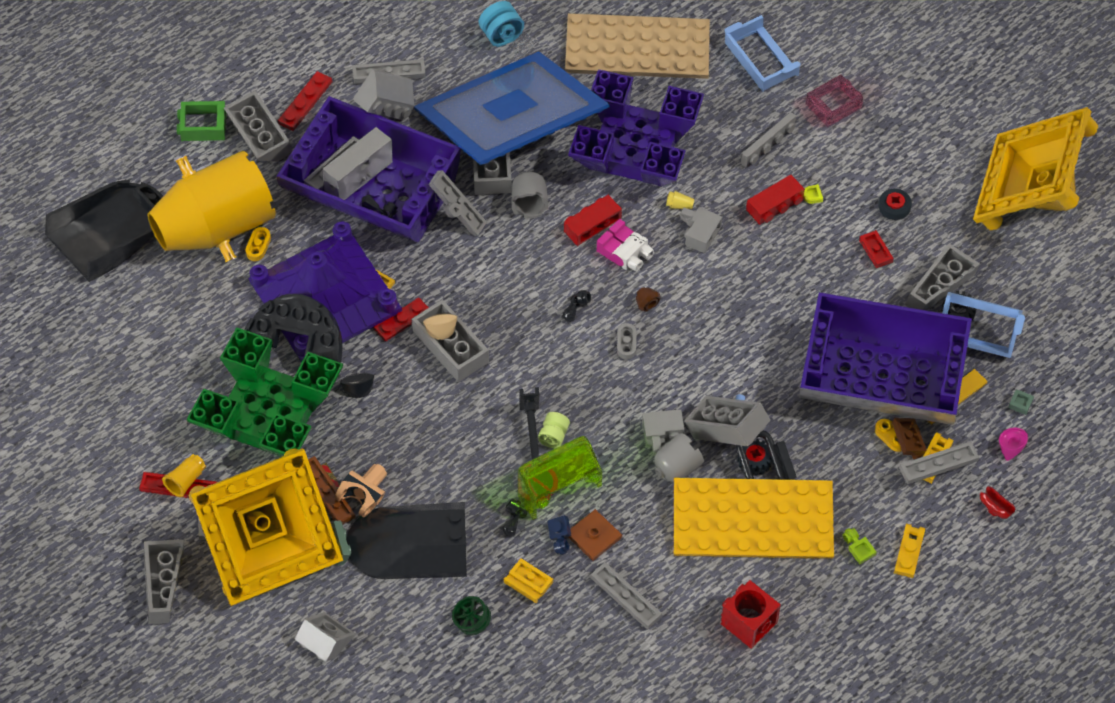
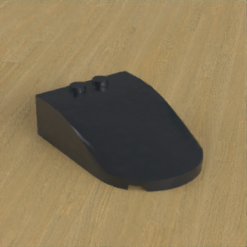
(103, 226)

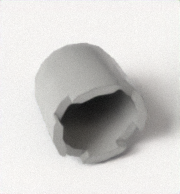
(529, 195)
(677, 458)

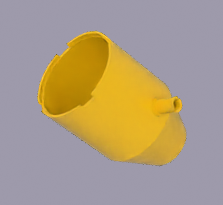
(212, 206)

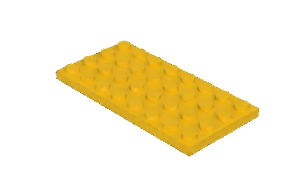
(753, 518)

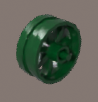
(478, 622)

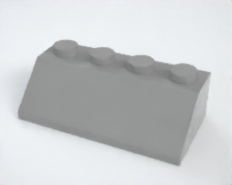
(386, 95)
(259, 128)

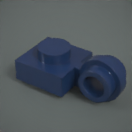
(558, 530)

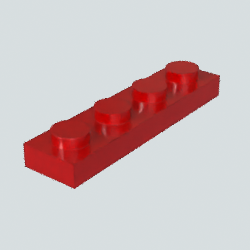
(305, 101)

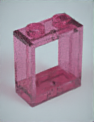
(823, 112)

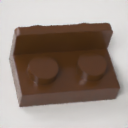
(909, 437)

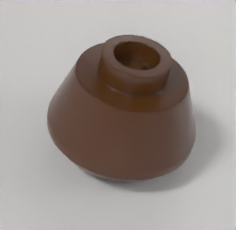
(647, 298)

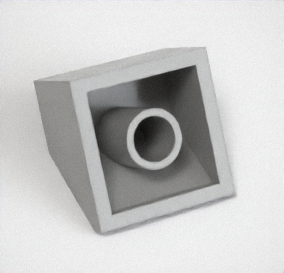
(324, 636)

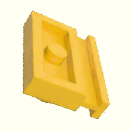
(528, 580)

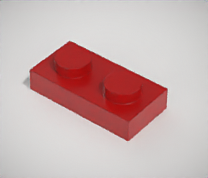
(876, 249)

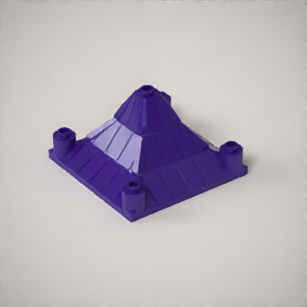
(336, 276)

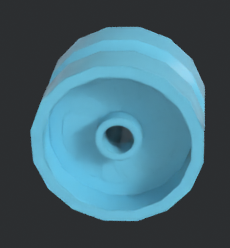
(501, 23)

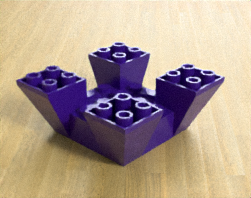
(636, 139)

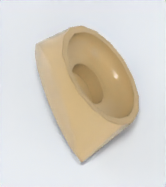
(440, 325)

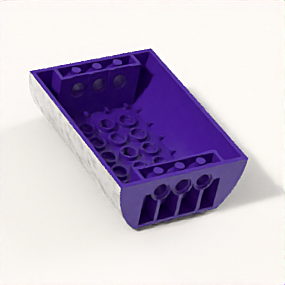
(891, 341)

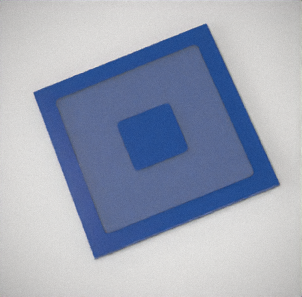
(510, 107)

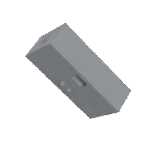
(358, 164)

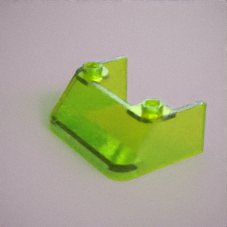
(556, 471)

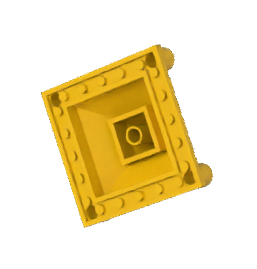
(1034, 167)
(266, 526)

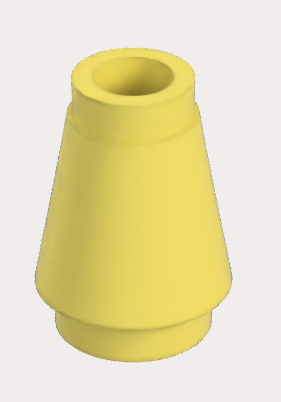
(679, 201)

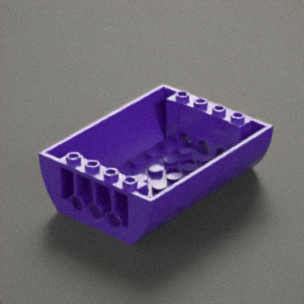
(414, 164)

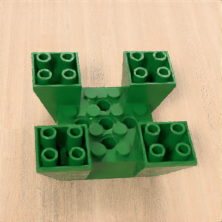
(265, 405)

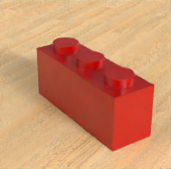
(775, 199)
(592, 220)

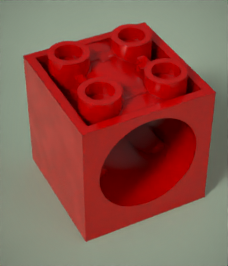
(746, 629)

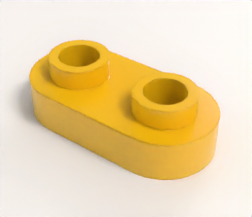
(257, 245)
(888, 434)

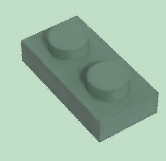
(340, 535)

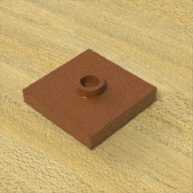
(594, 535)

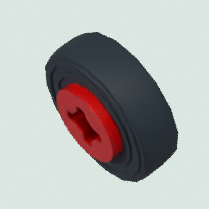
(899, 209)

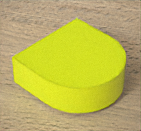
(813, 194)

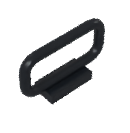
(779, 456)

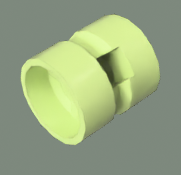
(553, 430)

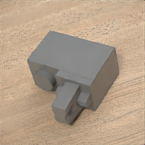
(703, 228)
(661, 427)

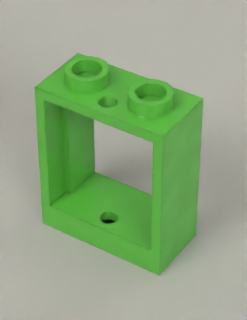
(202, 133)

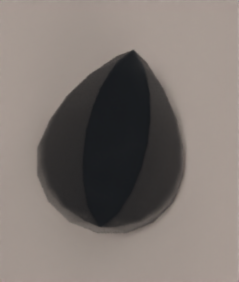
(358, 384)

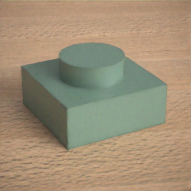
(1021, 402)

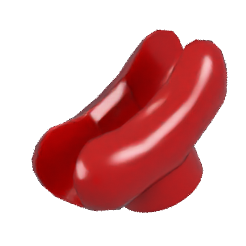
(996, 503)

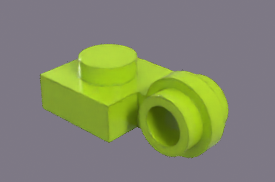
(860, 549)

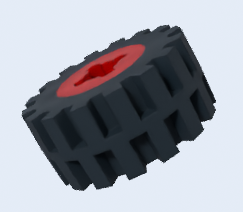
(762, 459)

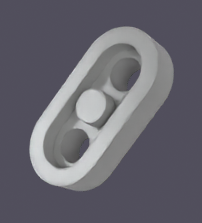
(626, 342)

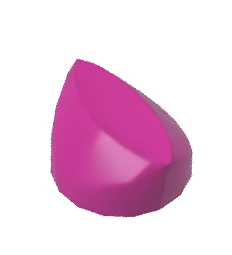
(1012, 442)

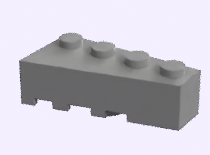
(944, 276)
(162, 571)

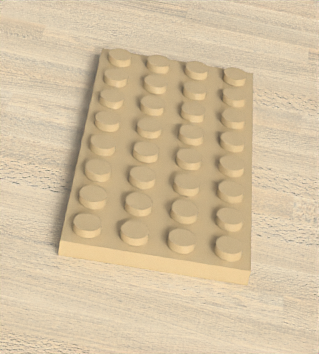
(638, 45)

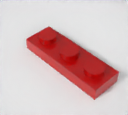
(402, 320)

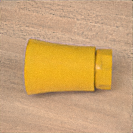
(184, 475)

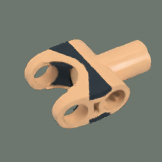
(363, 488)

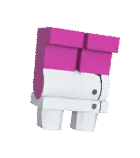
(624, 246)

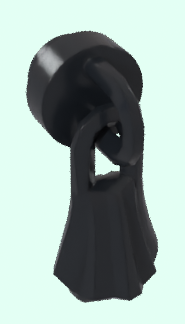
(370, 203)
(582, 298)
(510, 527)

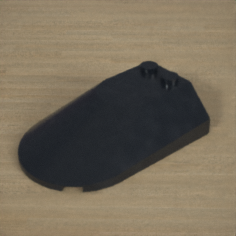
(410, 541)

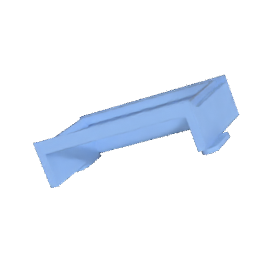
(740, 31)
(993, 308)

